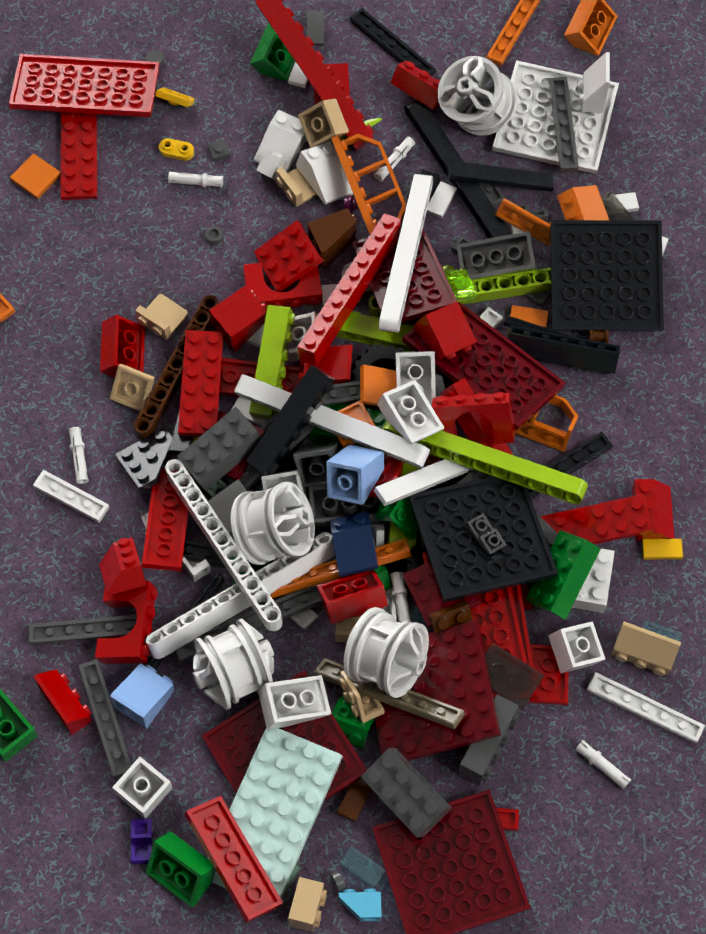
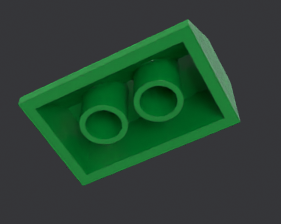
(272, 56)
(180, 868)

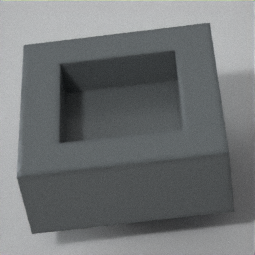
(219, 150)

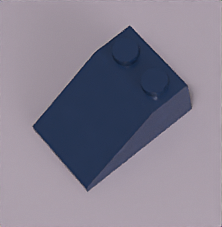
(354, 544)

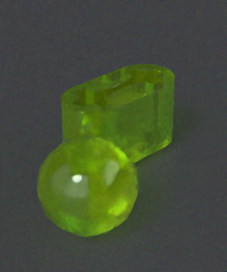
(459, 282)

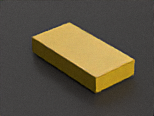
(662, 549)

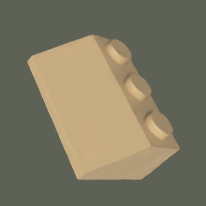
(645, 649)

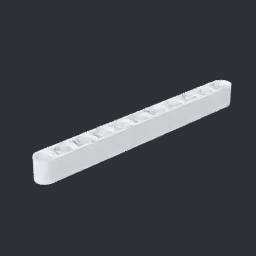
(406, 253)
(337, 423)
(224, 551)
(233, 601)

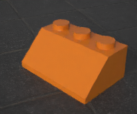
(591, 26)
(582, 204)

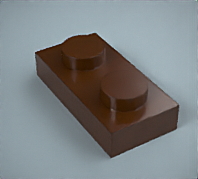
(450, 617)

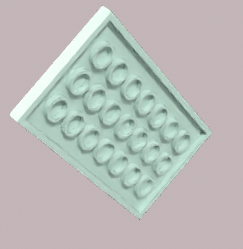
(282, 800)

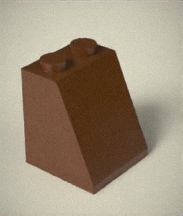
(332, 235)

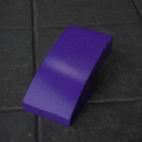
(141, 840)

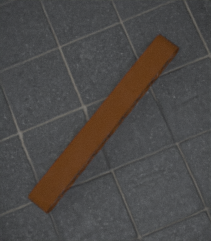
(171, 374)

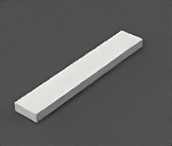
(419, 481)
(645, 708)

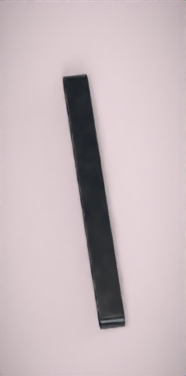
(444, 151)

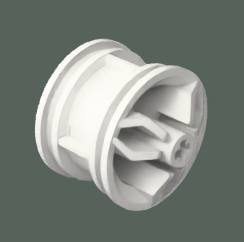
(465, 84)
(272, 523)
(386, 652)
(233, 663)

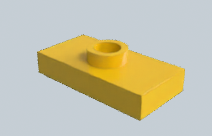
(175, 98)

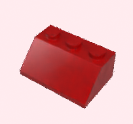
(416, 84)
(121, 344)
(659, 506)
(122, 567)
(352, 596)
(63, 700)

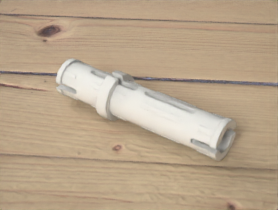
(398, 154)
(195, 179)
(77, 448)
(399, 593)
(596, 759)

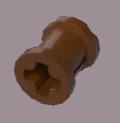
(598, 335)

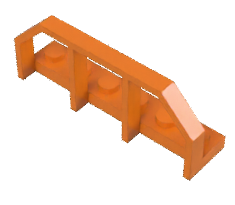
(354, 177)
(547, 434)

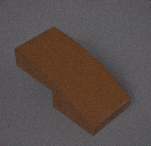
(354, 800)

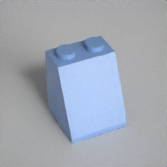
(354, 473)
(142, 694)

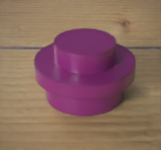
(350, 203)

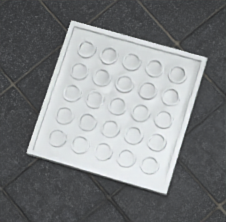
(532, 129)

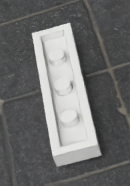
(71, 496)

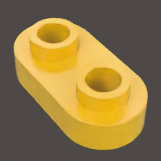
(175, 149)

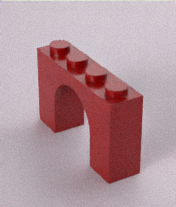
(306, 292)
(495, 407)
(133, 646)

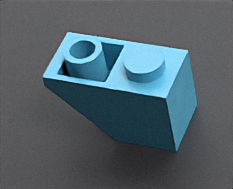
(363, 905)

